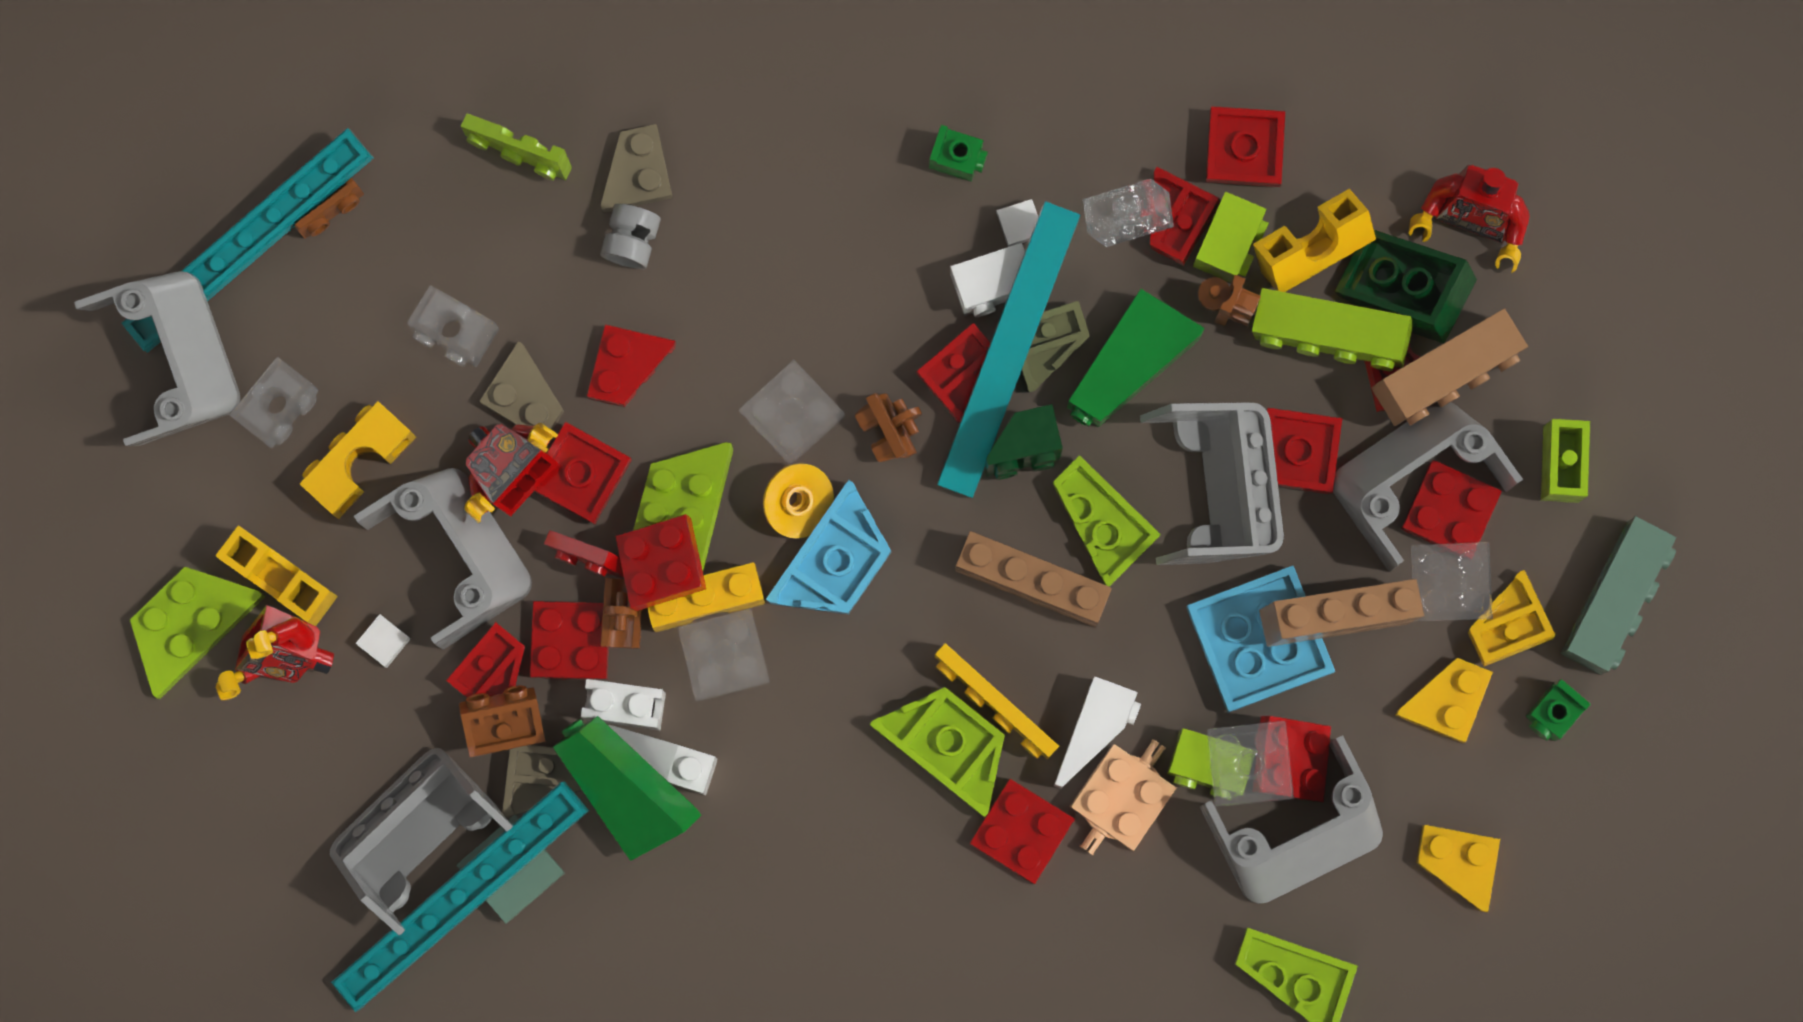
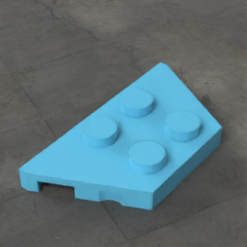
(835, 559)

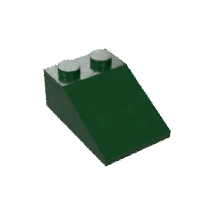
(1409, 282)

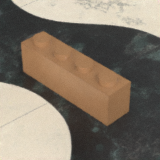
(1449, 368)
(1033, 579)
(1341, 612)

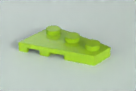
(527, 149)
(1104, 520)
(1298, 976)

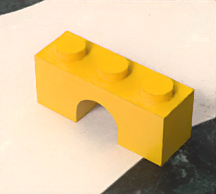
(1341, 230)
(331, 477)
(276, 576)
(725, 592)

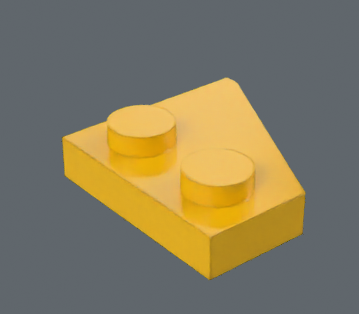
(1515, 625)
(1449, 700)
(1461, 862)

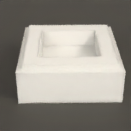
(1018, 222)
(383, 641)

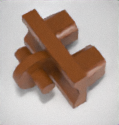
(1231, 301)
(892, 420)
(620, 623)

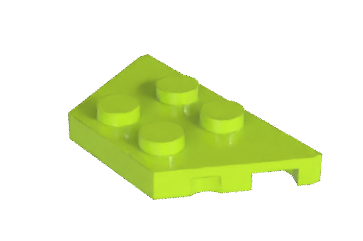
(687, 486)
(187, 623)
(949, 744)

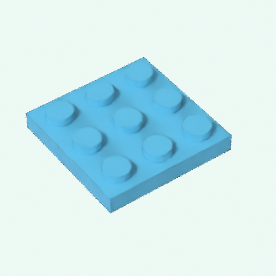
(1237, 648)

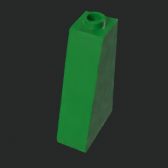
(1136, 353)
(624, 788)

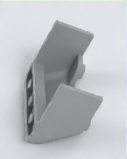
(190, 343)
(1238, 479)
(1366, 480)
(497, 570)
(406, 827)
(1274, 872)

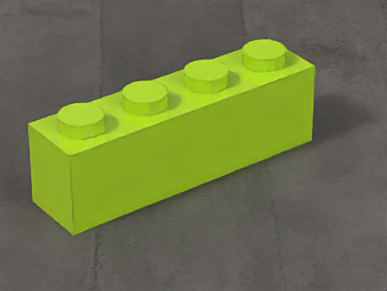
(1333, 329)

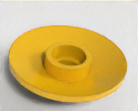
(812, 502)

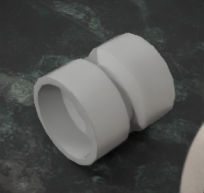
(630, 236)

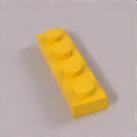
(982, 692)

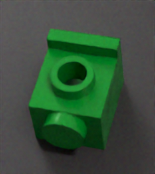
(945, 161)
(1541, 714)

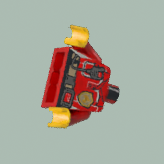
(1481, 204)
(507, 466)
(277, 649)

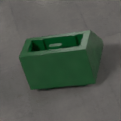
(1027, 441)

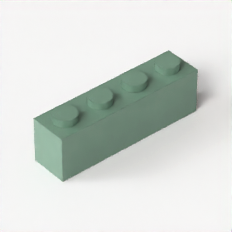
(1619, 595)

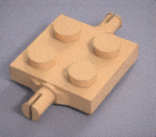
(1123, 797)

